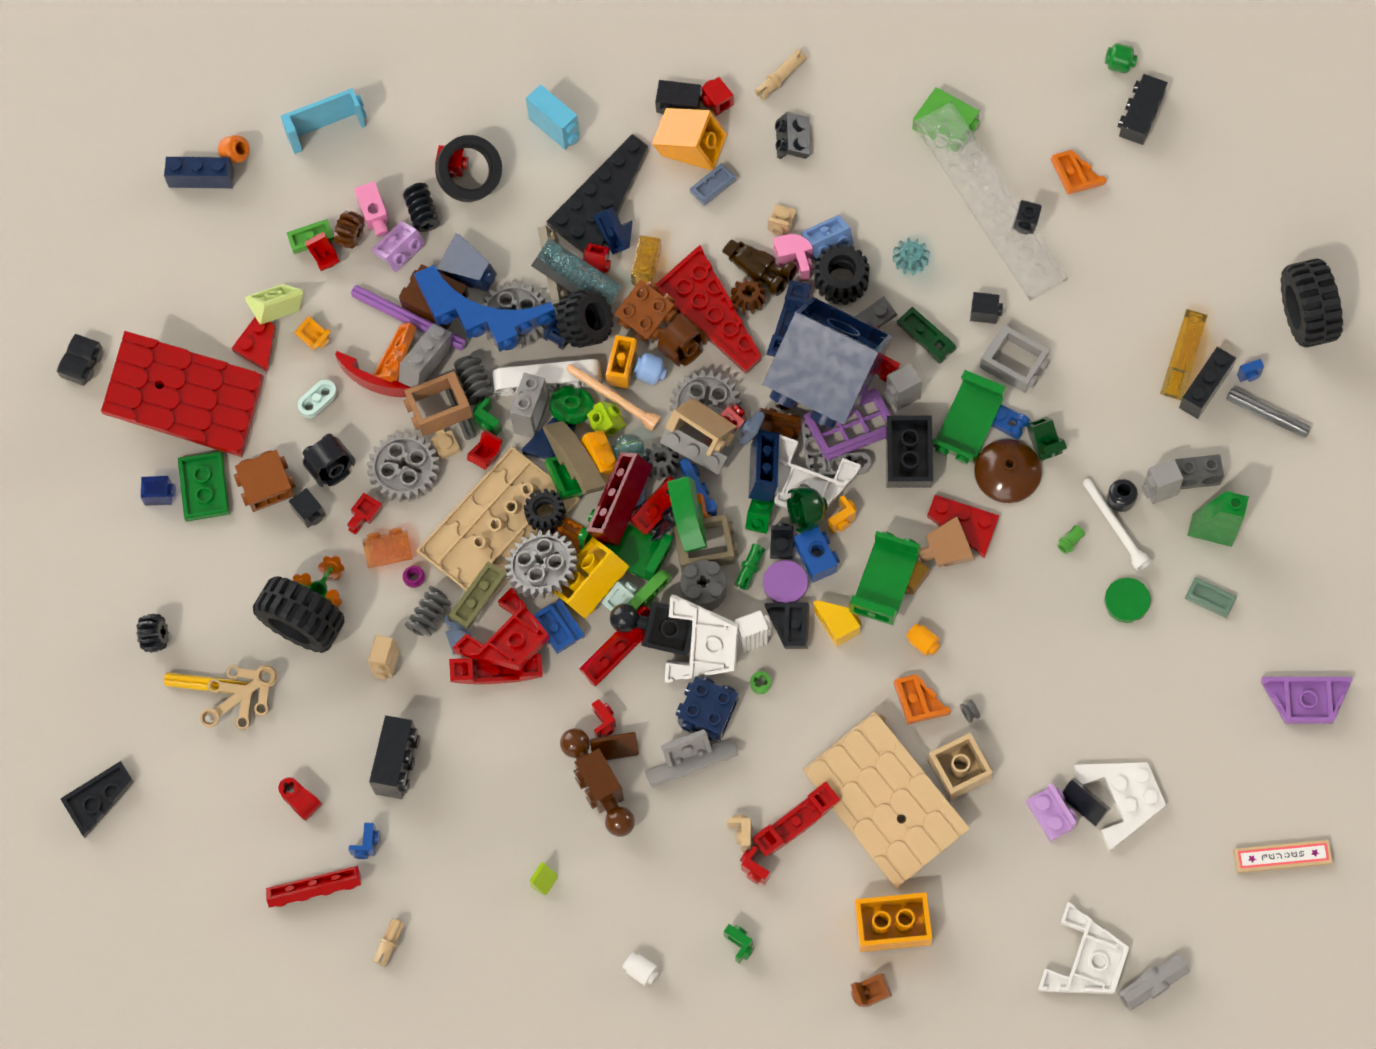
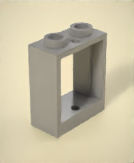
(1006, 374)
(529, 409)

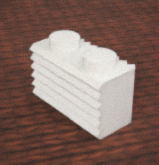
(753, 631)

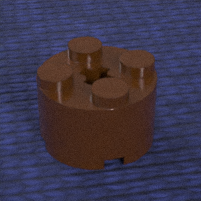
(682, 340)

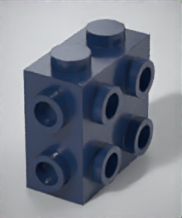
(707, 707)

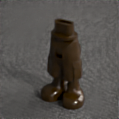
(758, 265)

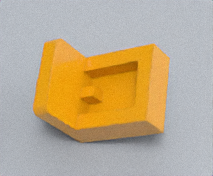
(312, 333)
(842, 519)

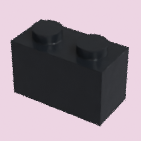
(677, 96)

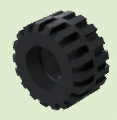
(841, 289)
(584, 318)

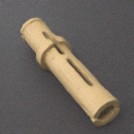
(774, 80)

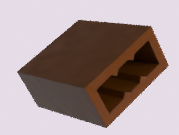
(413, 300)

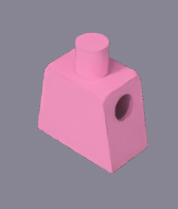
(372, 208)

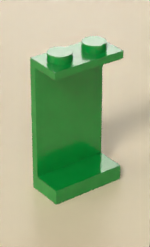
(970, 418)
(636, 550)
(885, 578)

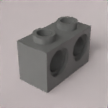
(1200, 471)

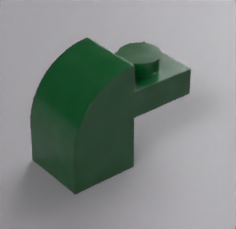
(1045, 438)

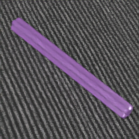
(400, 313)

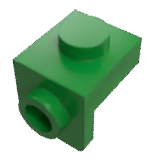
(486, 420)
(759, 515)
(739, 937)

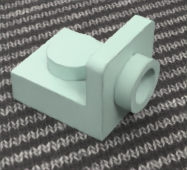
(620, 593)

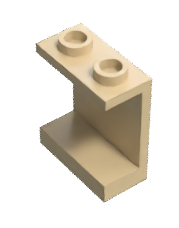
(705, 421)

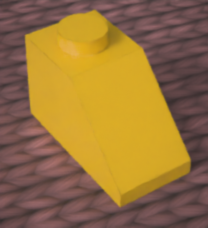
(837, 621)

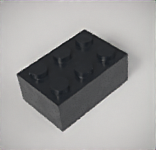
(909, 451)
(394, 757)

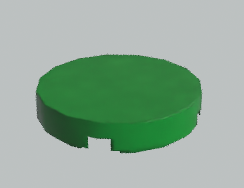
(571, 405)
(1127, 600)

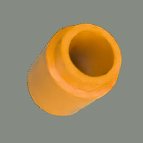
(923, 639)

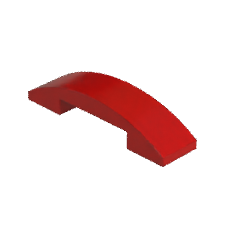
(369, 381)
(480, 672)
(797, 820)

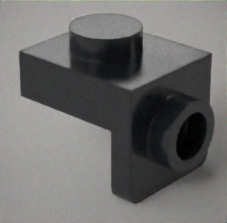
(1027, 217)

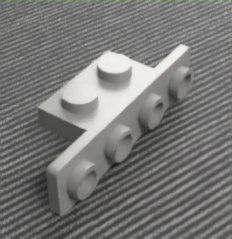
(689, 755)

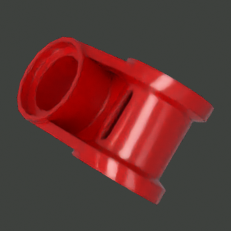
(301, 800)

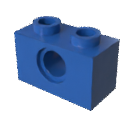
(815, 566)

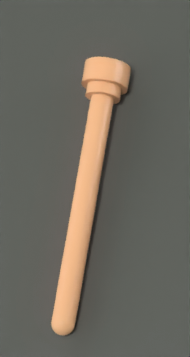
(648, 419)

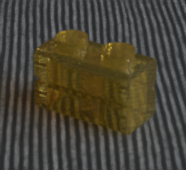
(646, 259)

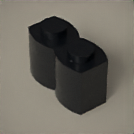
(80, 359)

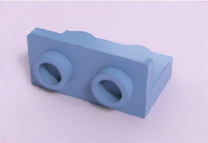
(828, 233)

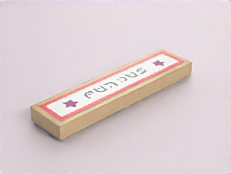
(1282, 856)

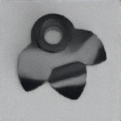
(664, 525)

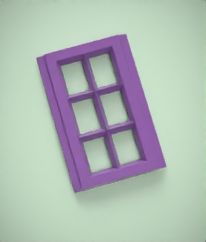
(857, 442)

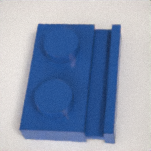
(559, 625)

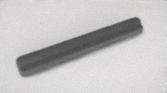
(1268, 413)

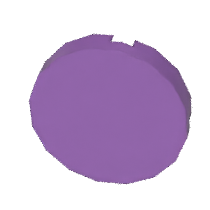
(785, 582)

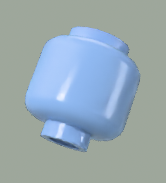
(649, 368)

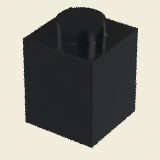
(985, 308)
(307, 508)

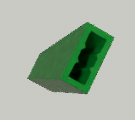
(1219, 519)

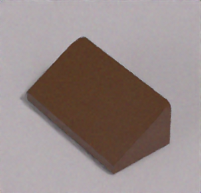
(616, 745)

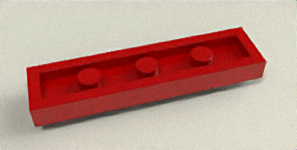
(612, 653)
(313, 886)

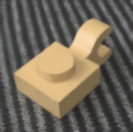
(445, 444)

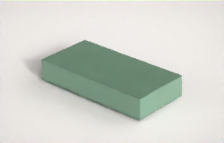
(1210, 597)

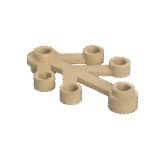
(242, 694)

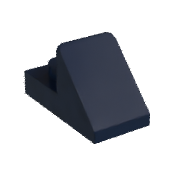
(615, 234)

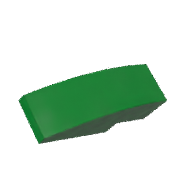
(687, 513)

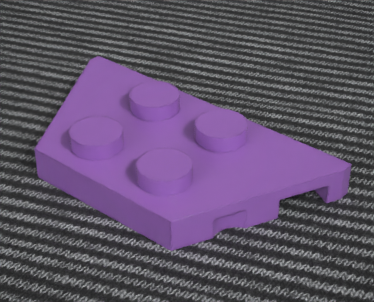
(1307, 698)

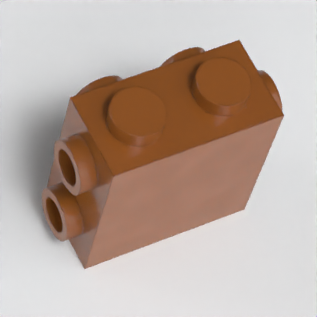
(646, 311)
(264, 480)

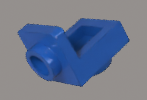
(371, 837)

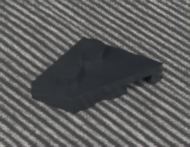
(791, 623)

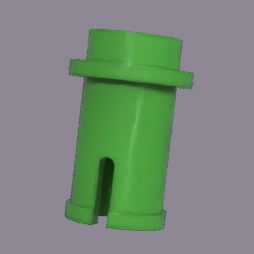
(1071, 539)

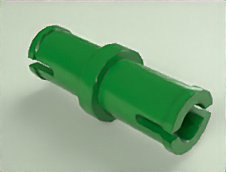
(749, 566)

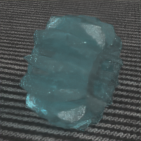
(914, 263)

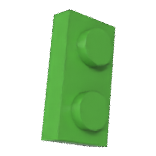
(299, 236)

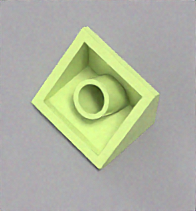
(275, 302)

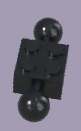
(659, 629)

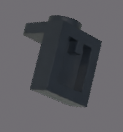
(781, 541)

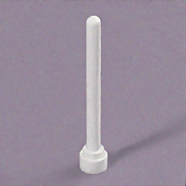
(1139, 559)

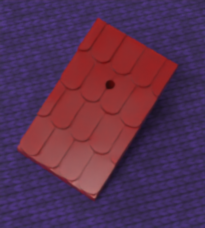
(182, 393)

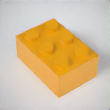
(893, 922)

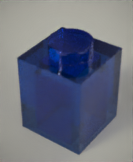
(157, 490)

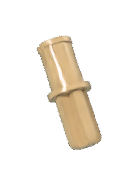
(388, 942)

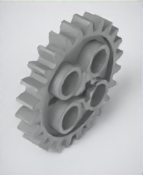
(520, 298)
(700, 383)
(395, 484)
(541, 564)

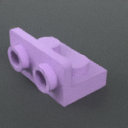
(399, 245)
(1052, 812)

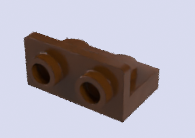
(784, 424)

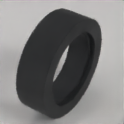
(489, 153)

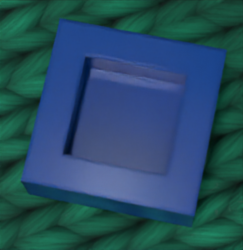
(1250, 371)

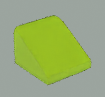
(543, 879)

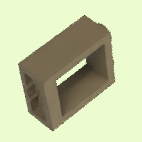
(723, 558)

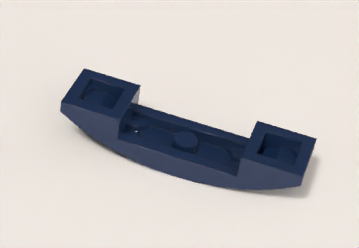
(795, 297)

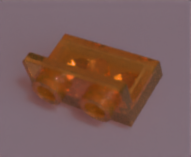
(387, 548)

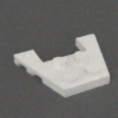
(794, 476)
(712, 642)
(1132, 792)
(1096, 962)

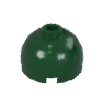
(806, 508)

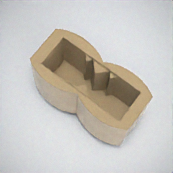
(383, 657)

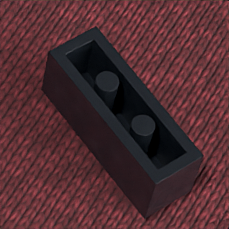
(1142, 109)
(1207, 382)

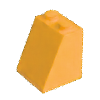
(690, 137)

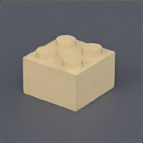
(960, 766)

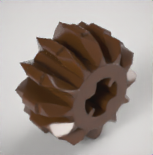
(349, 229)
(740, 292)

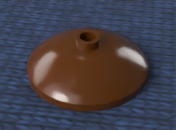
(1006, 483)

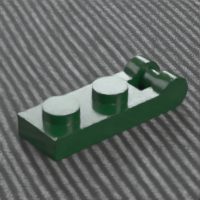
(926, 334)

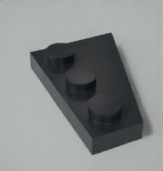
(96, 797)

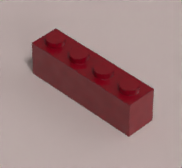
(619, 498)

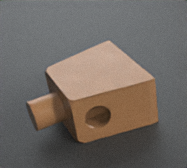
(947, 545)

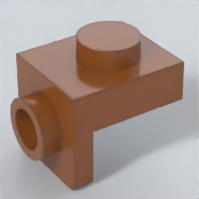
(871, 991)

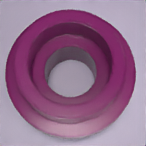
(413, 570)

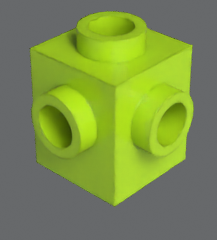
(606, 418)

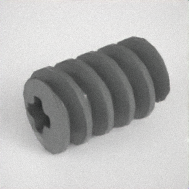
(473, 379)
(428, 612)

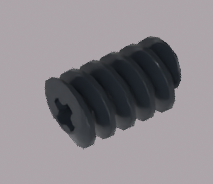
(421, 207)

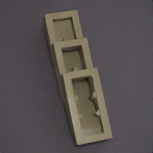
(574, 456)

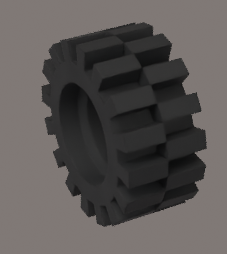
(542, 499)

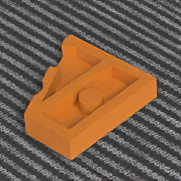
(1075, 173)
(917, 700)

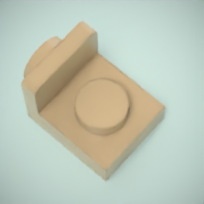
(781, 220)
(743, 835)

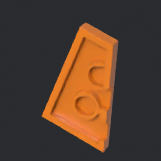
(396, 351)

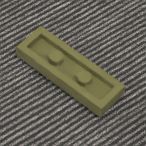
(477, 595)

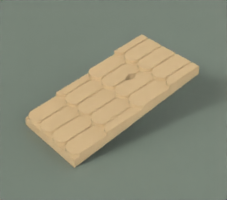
(484, 523)
(877, 784)

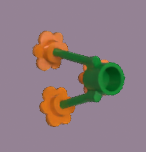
(331, 568)

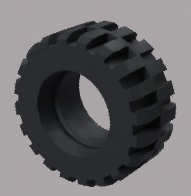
(1311, 302)
(298, 614)

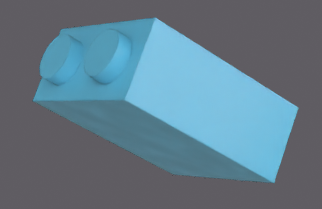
(553, 117)

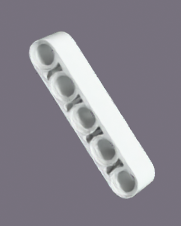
(507, 379)

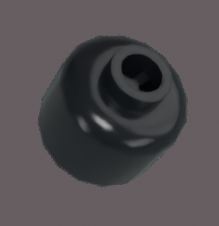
(1122, 495)

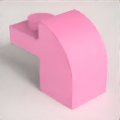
(796, 249)

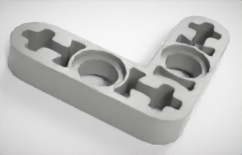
(827, 468)

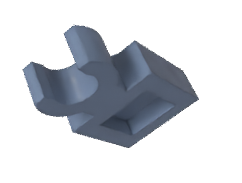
(455, 633)

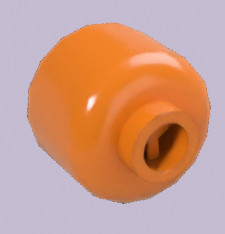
(234, 147)

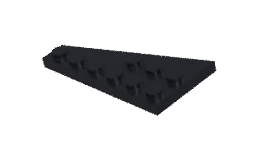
(599, 192)

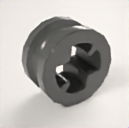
(969, 711)

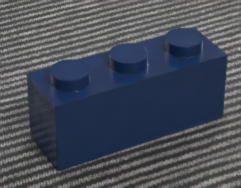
(199, 172)
(764, 466)

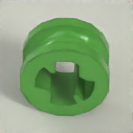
(764, 688)

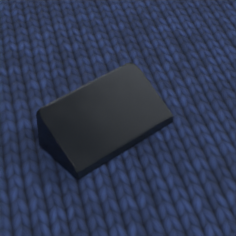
(1085, 801)

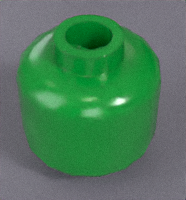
(1120, 58)

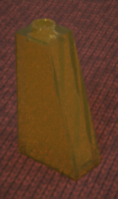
(1183, 354)

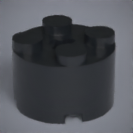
(328, 460)

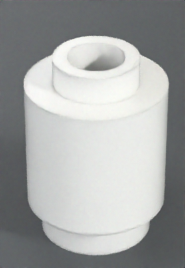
(641, 969)

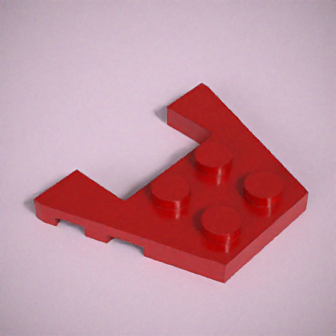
(513, 643)

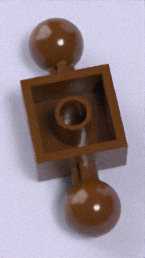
(599, 781)

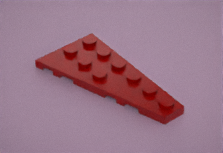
(706, 303)

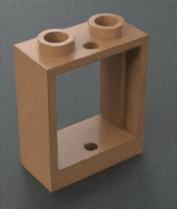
(442, 419)

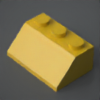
(595, 577)

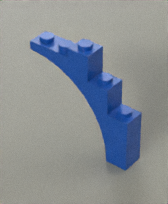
(476, 319)

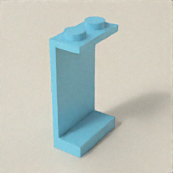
(322, 114)

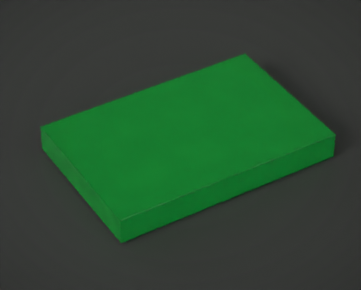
(203, 486)

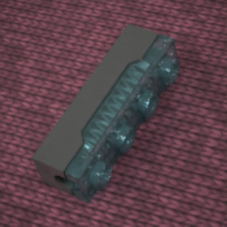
(573, 272)

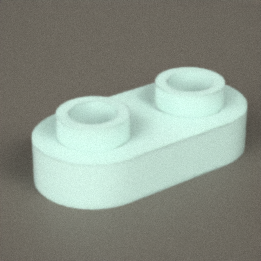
(316, 399)

